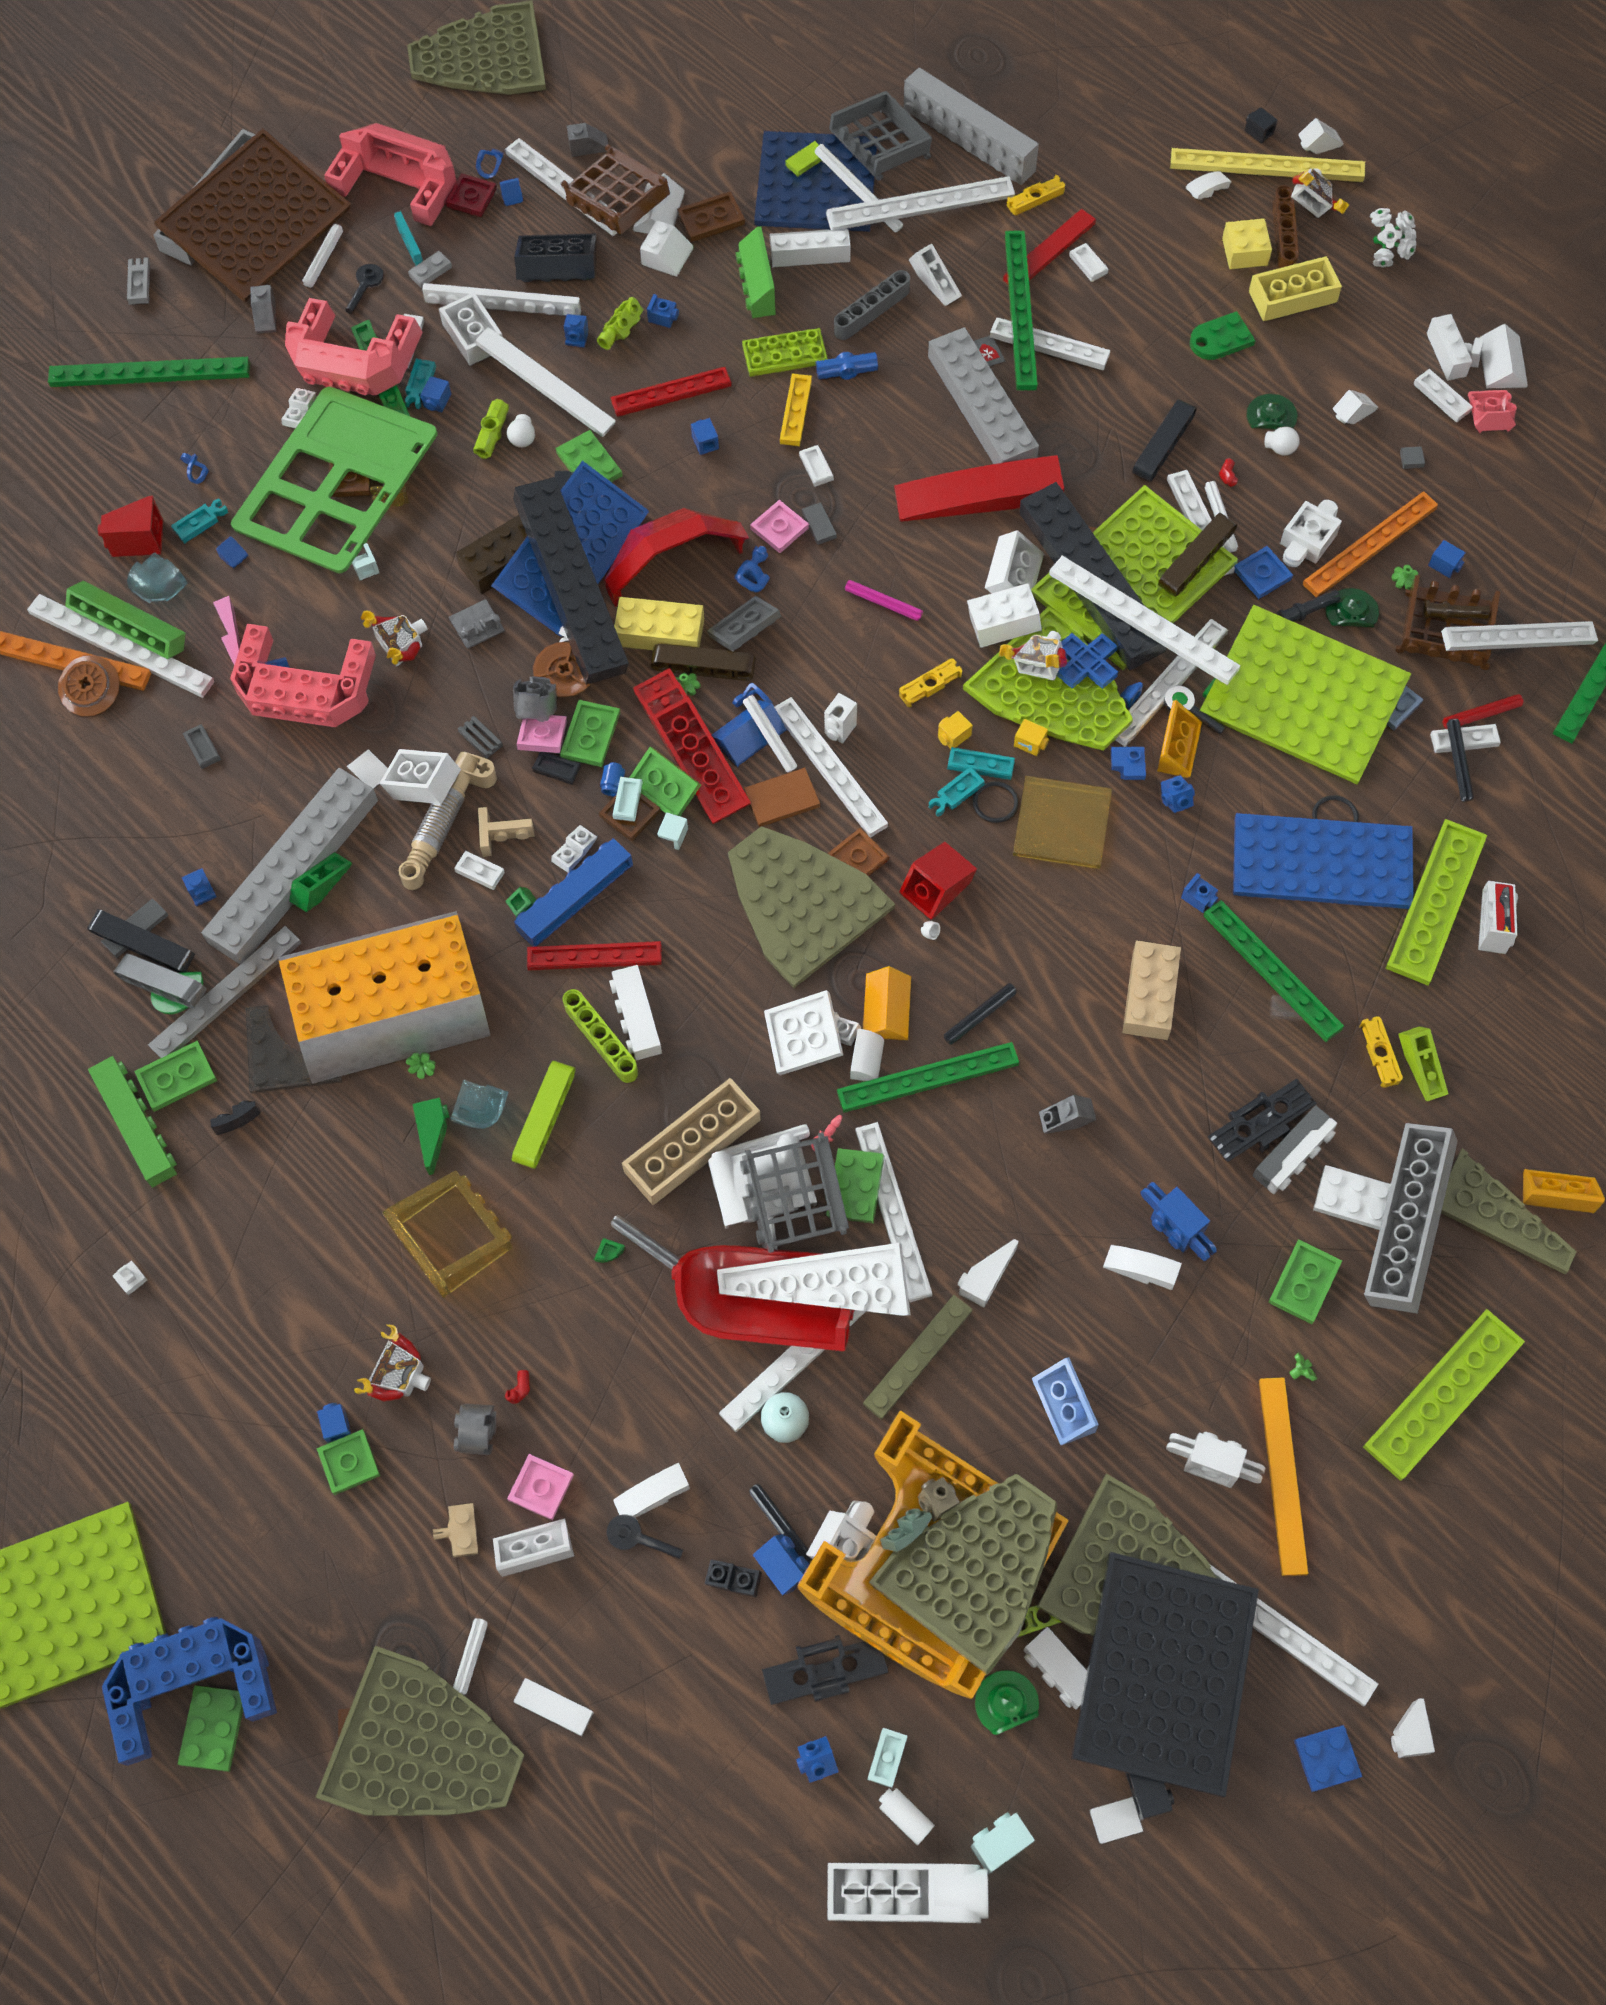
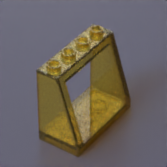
(465, 1268)

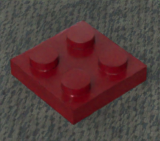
(471, 195)

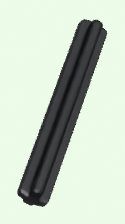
(1460, 760)
(980, 1013)
(778, 1519)

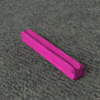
(883, 600)

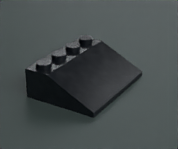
(555, 257)

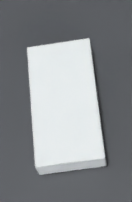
(1088, 262)
(816, 465)

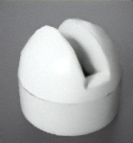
(931, 926)

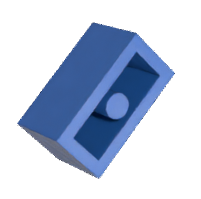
(782, 1563)

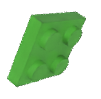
(348, 1462)

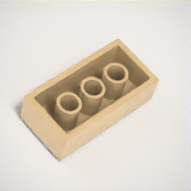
(1151, 990)

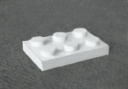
(1352, 1197)

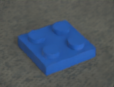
(1263, 572)
(1327, 1758)

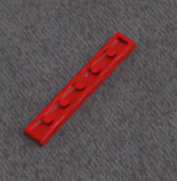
(1057, 242)
(670, 391)
(594, 955)

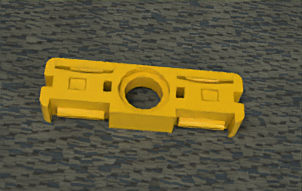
(1047, 190)
(918, 689)
(1386, 1066)

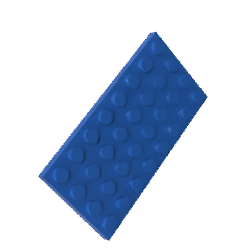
(602, 521)
(1323, 861)

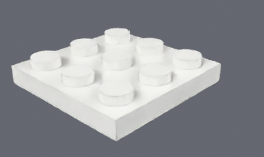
(803, 1033)

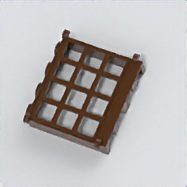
(604, 167)
(1435, 649)

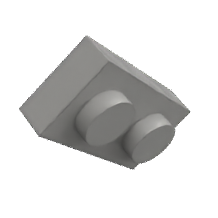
(430, 269)

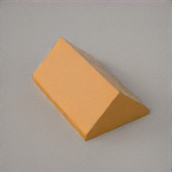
(1179, 742)
(887, 1003)
(1561, 1191)

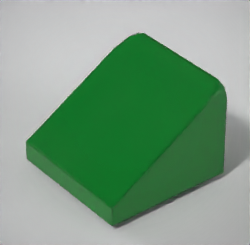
(520, 900)

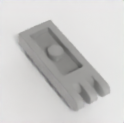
(138, 281)

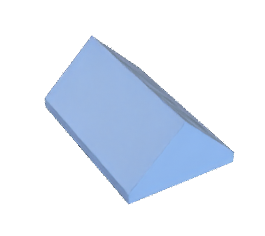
(1065, 1402)

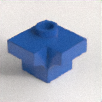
(1129, 762)

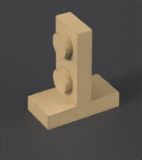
(501, 830)

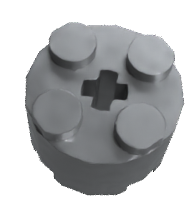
(535, 699)
(476, 1429)

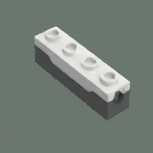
(1294, 1150)

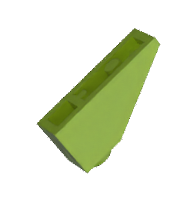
(1424, 1062)

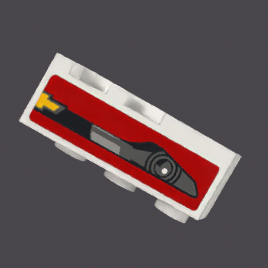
(1498, 917)

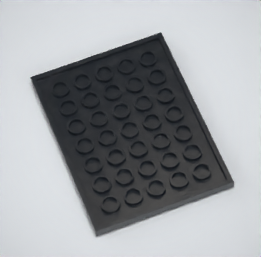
(1166, 1674)

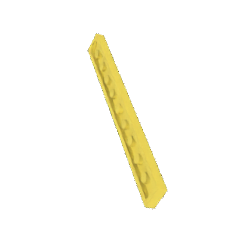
(1265, 164)

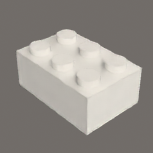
(465, 323)
(1004, 615)
(420, 776)

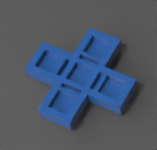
(1088, 661)

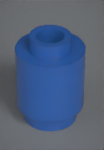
(611, 778)

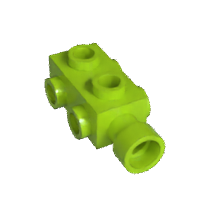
(620, 323)

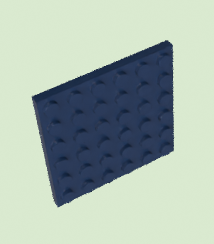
(804, 199)

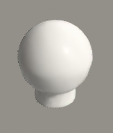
(521, 431)
(1282, 441)

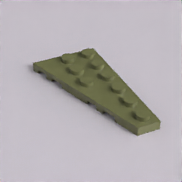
(1496, 1212)

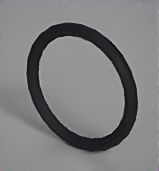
(1335, 797)
(996, 820)

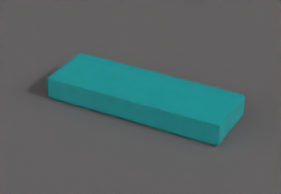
(408, 238)
(981, 762)

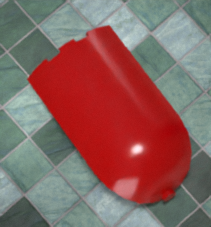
(751, 1317)

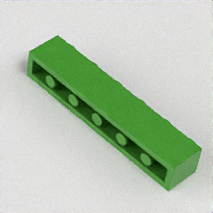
(125, 619)
(132, 1121)

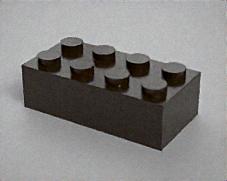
(489, 554)

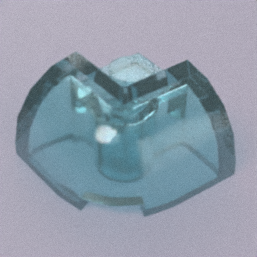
(155, 579)
(478, 1105)

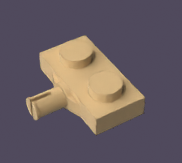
(460, 1530)

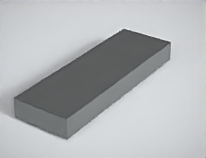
(146, 918)

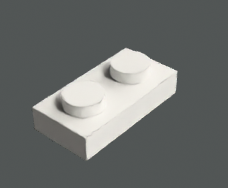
(479, 870)

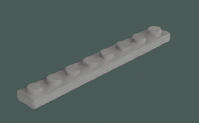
(225, 993)

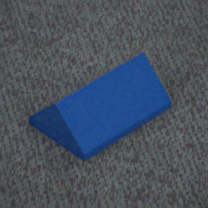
(742, 736)

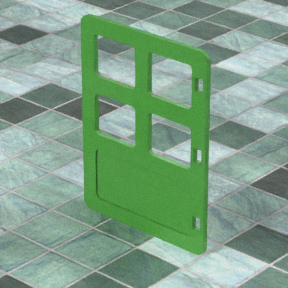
(356, 439)

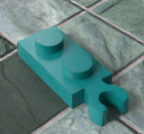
(419, 376)
(198, 520)
(957, 791)

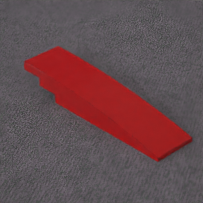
(976, 489)
(691, 745)

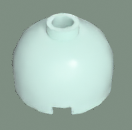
(786, 1427)

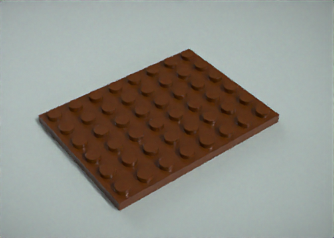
(253, 214)

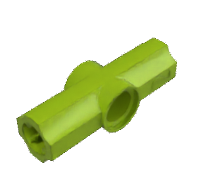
(491, 428)

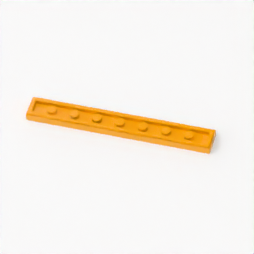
(1283, 1477)

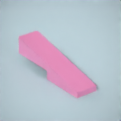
(227, 615)

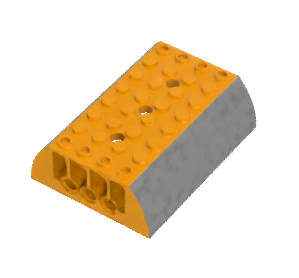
(388, 1020)

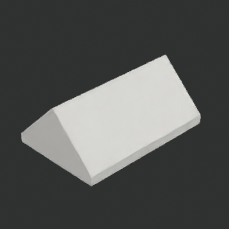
(665, 211)
(1503, 359)
(532, 1547)

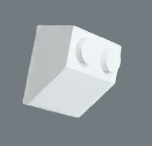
(665, 249)

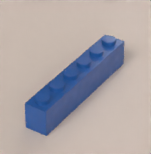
(573, 892)

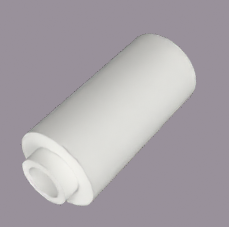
(905, 1815)

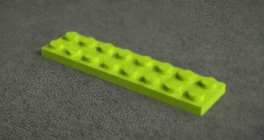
(1436, 902)
(1443, 1395)

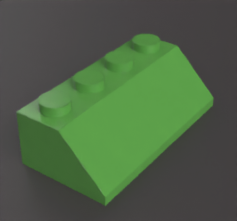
(756, 275)

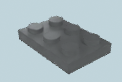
(744, 623)

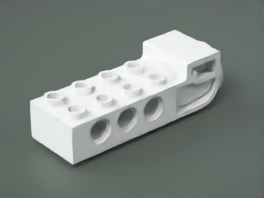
(907, 1892)

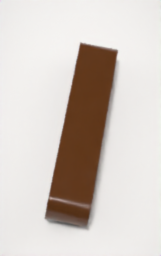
(1285, 227)

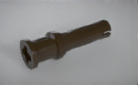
(1445, 610)

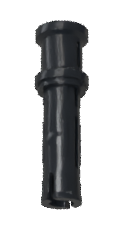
(1299, 611)

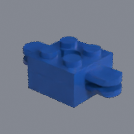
(1179, 1220)

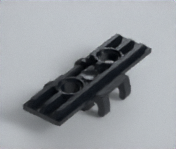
(1264, 1126)
(825, 1678)

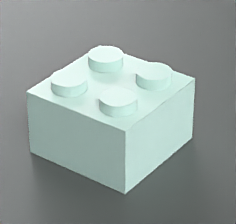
(1002, 1842)

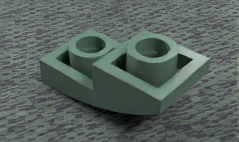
(909, 1529)

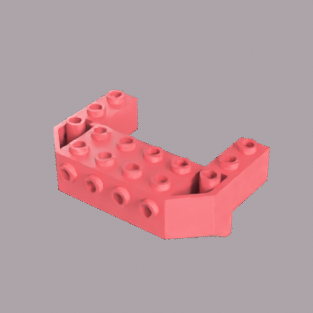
(397, 158)
(347, 367)
(301, 693)

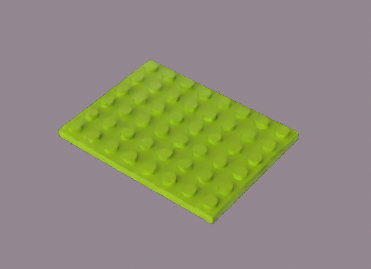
(1143, 543)
(1306, 694)
(73, 1603)

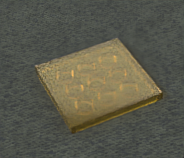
(1062, 822)

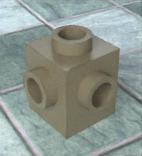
(937, 1497)

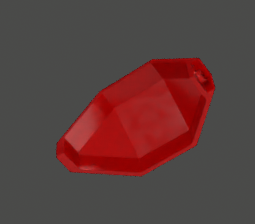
(661, 535)

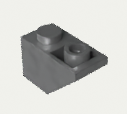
(1067, 1114)

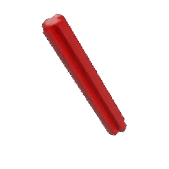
(1486, 710)

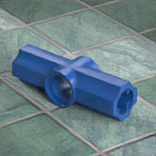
(846, 365)

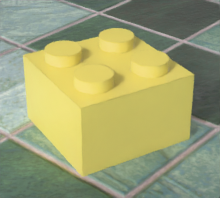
(1247, 243)

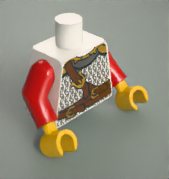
(1315, 193)
(396, 635)
(1038, 656)
(396, 1370)

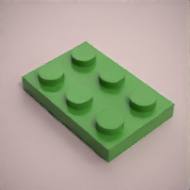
(589, 449)
(590, 733)
(665, 782)
(175, 1076)
(859, 1182)
(1305, 1281)
(211, 1729)

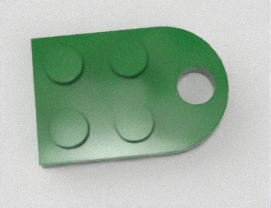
(1221, 336)

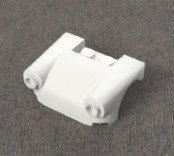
(730, 1182)

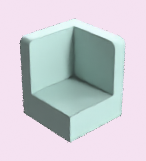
(365, 564)
(673, 829)

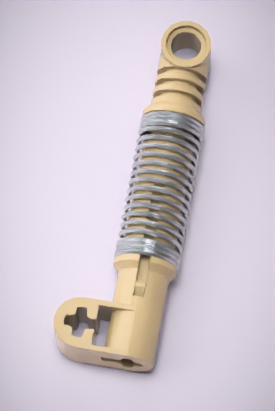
(426, 845)

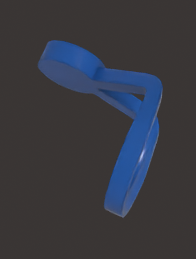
(498, 154)
(191, 460)
(738, 701)

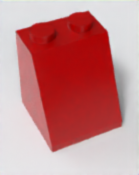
(133, 529)
(937, 879)

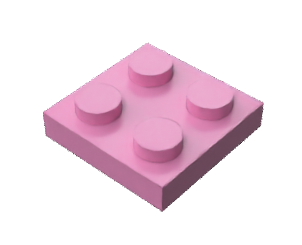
(779, 526)
(542, 736)
(540, 1487)

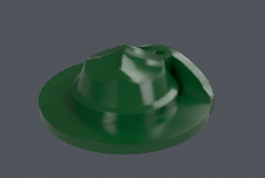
(1271, 412)
(1354, 609)

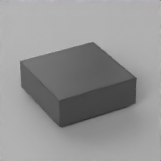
(1412, 457)

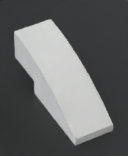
(1142, 1266)
(652, 1492)

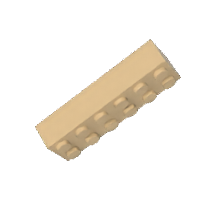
(691, 1141)

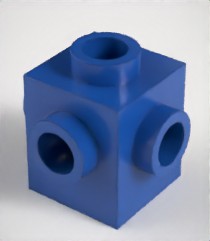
(1177, 794)
(816, 1759)

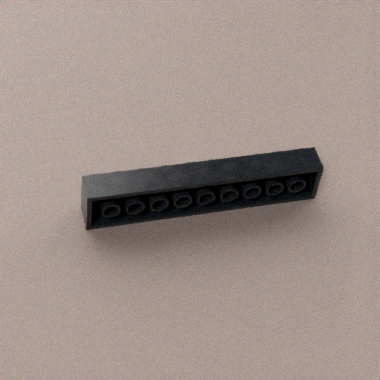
(1066, 534)
(570, 580)

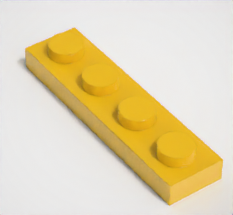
(795, 410)

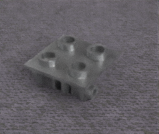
(476, 624)

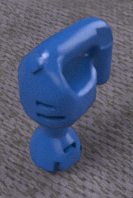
(750, 570)

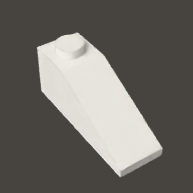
(934, 274)
(985, 1275)

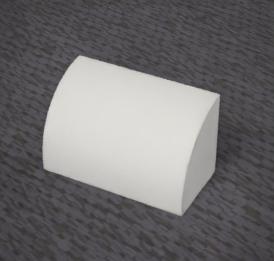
(867, 1055)

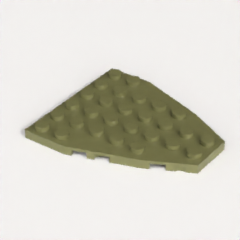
(483, 54)
(802, 901)
(1119, 1523)
(975, 1570)
(417, 1747)

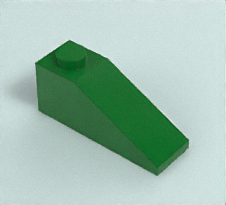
(318, 881)
(431, 1127)

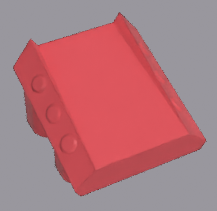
(1492, 410)

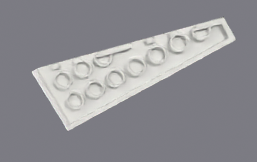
(850, 1279)

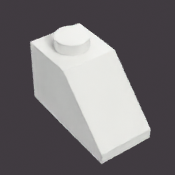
(1319, 137)
(1354, 407)
(1413, 1732)

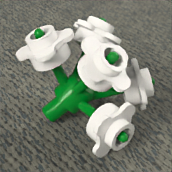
(1389, 235)

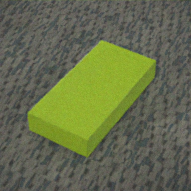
(803, 159)

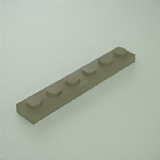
(917, 1357)

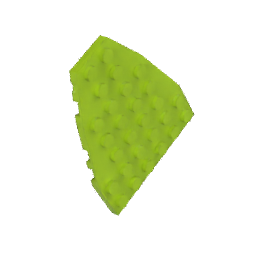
(1075, 715)

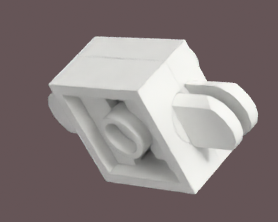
(1310, 532)
(1215, 1459)
(848, 1529)

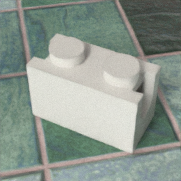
(840, 721)

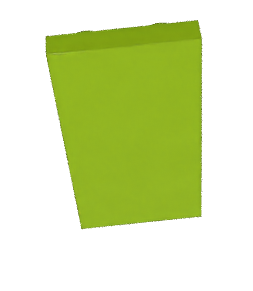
(784, 352)

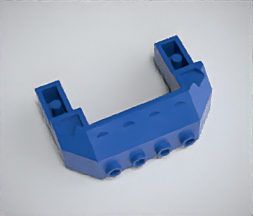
(177, 1662)

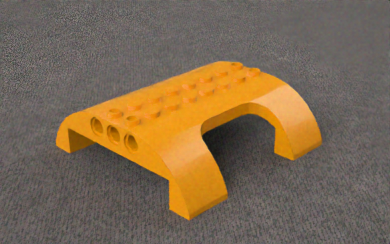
(843, 1587)

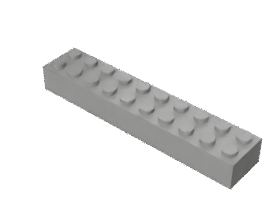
(309, 840)

